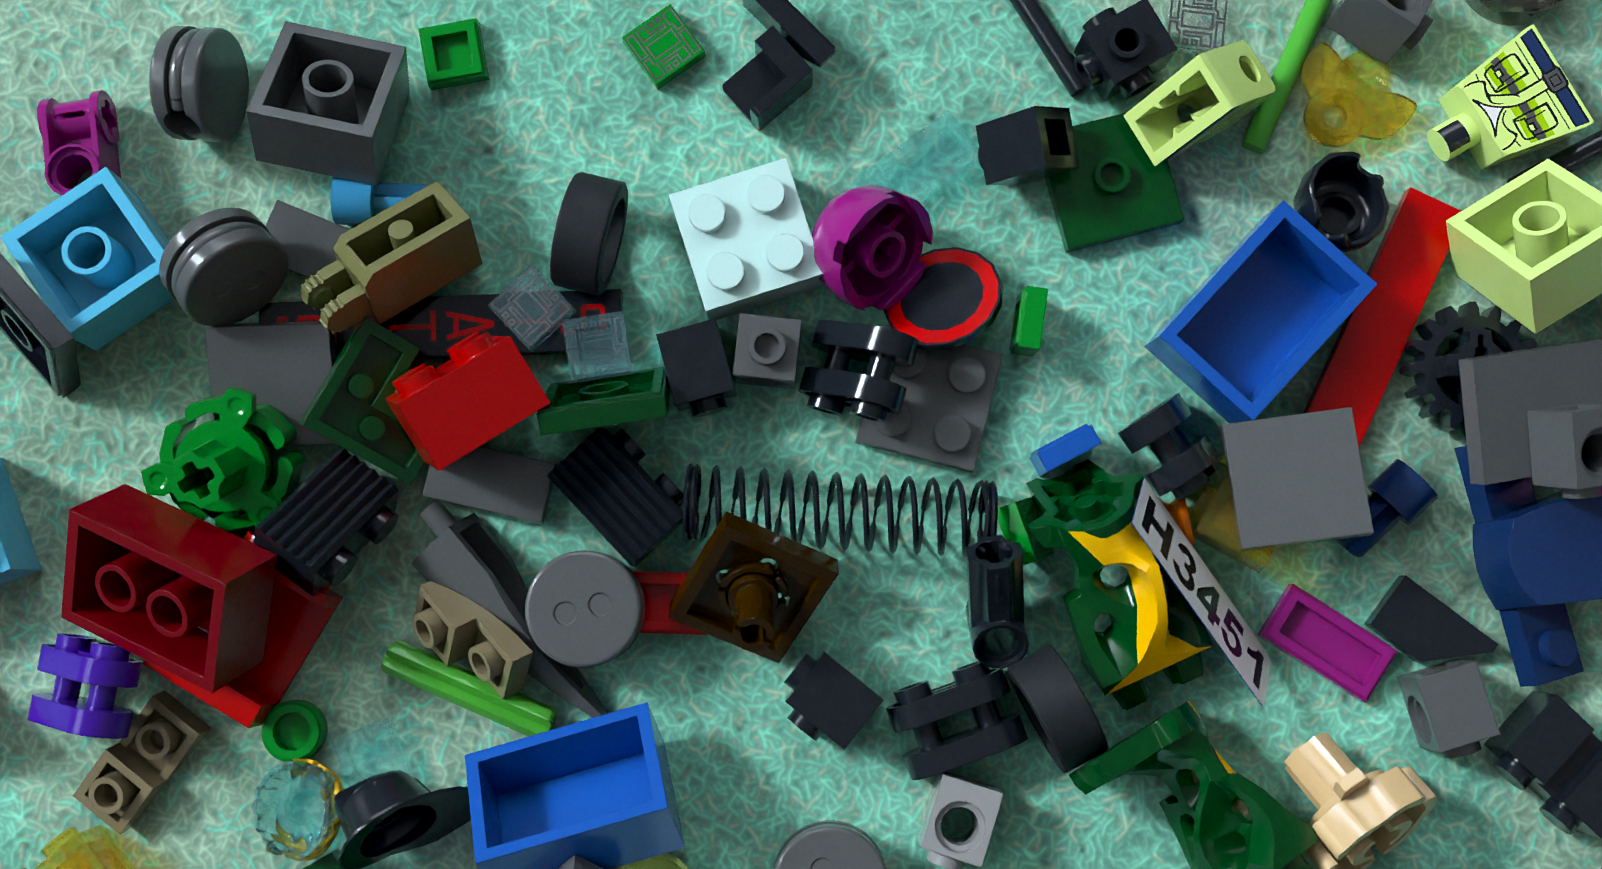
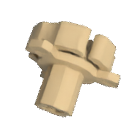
(1355, 806)

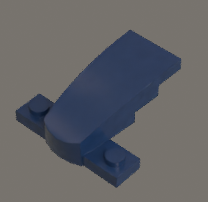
(1533, 563)

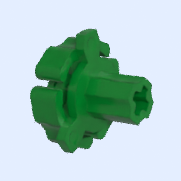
(224, 462)

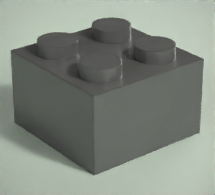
(329, 103)

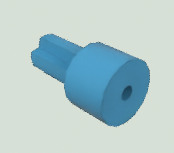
(357, 201)

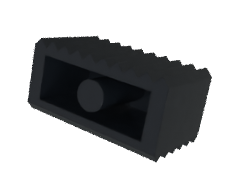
(619, 495)
(329, 522)

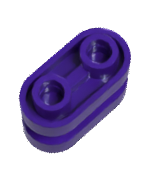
(83, 660)

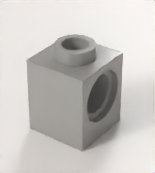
(958, 791)

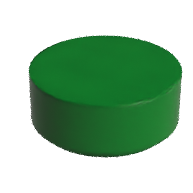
(294, 730)

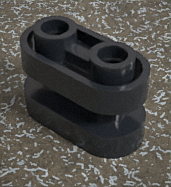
(866, 394)
(1182, 463)
(974, 688)

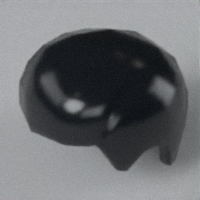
(1343, 201)

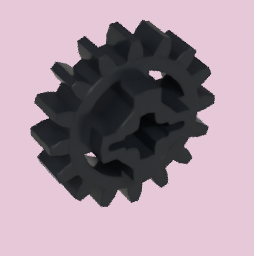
(1472, 337)

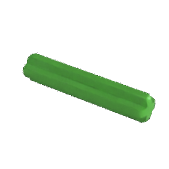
(466, 689)

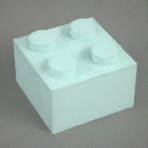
(747, 239)

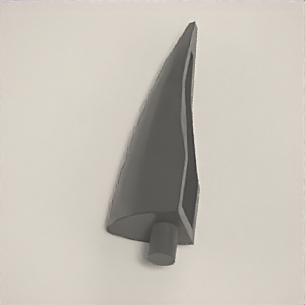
(478, 567)

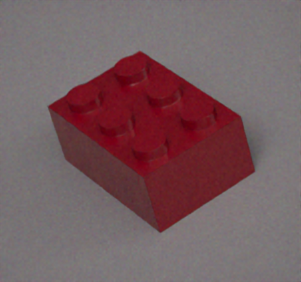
(167, 586)

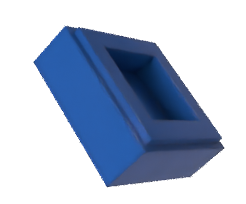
(1064, 449)

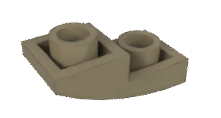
(464, 629)
(140, 766)

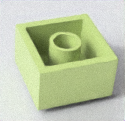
(1532, 245)

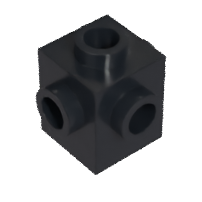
(1123, 51)

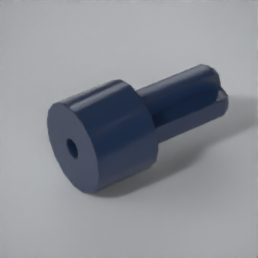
(1396, 496)

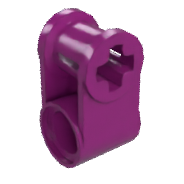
(78, 139)

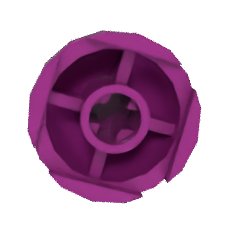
(871, 245)

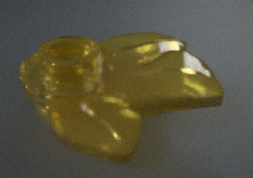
(1354, 90)

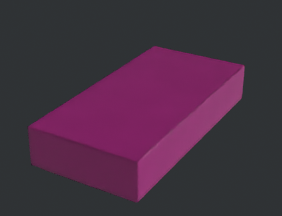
(1327, 643)

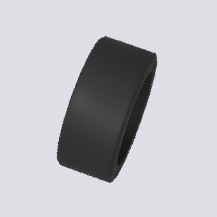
(588, 233)
(1057, 708)

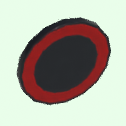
(950, 301)

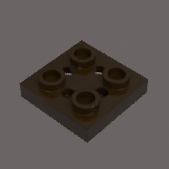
(745, 600)

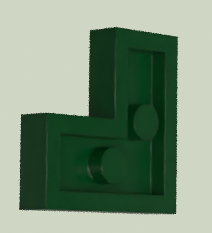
(353, 405)

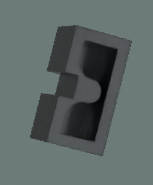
(1555, 756)

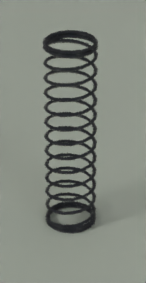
(987, 503)

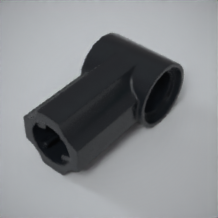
(996, 601)

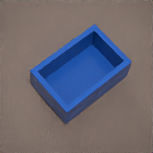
(1261, 315)
(575, 790)

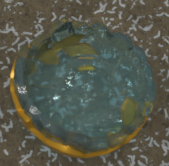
(297, 809)

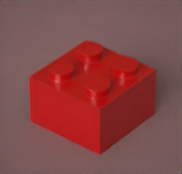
(466, 398)

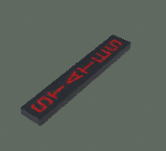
(444, 320)

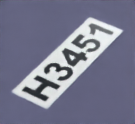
(1202, 591)

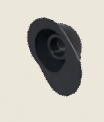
(395, 815)

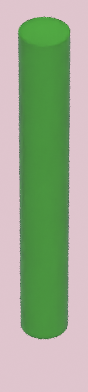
(1286, 74)

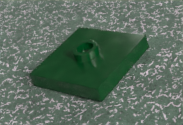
(1113, 190)
(605, 401)

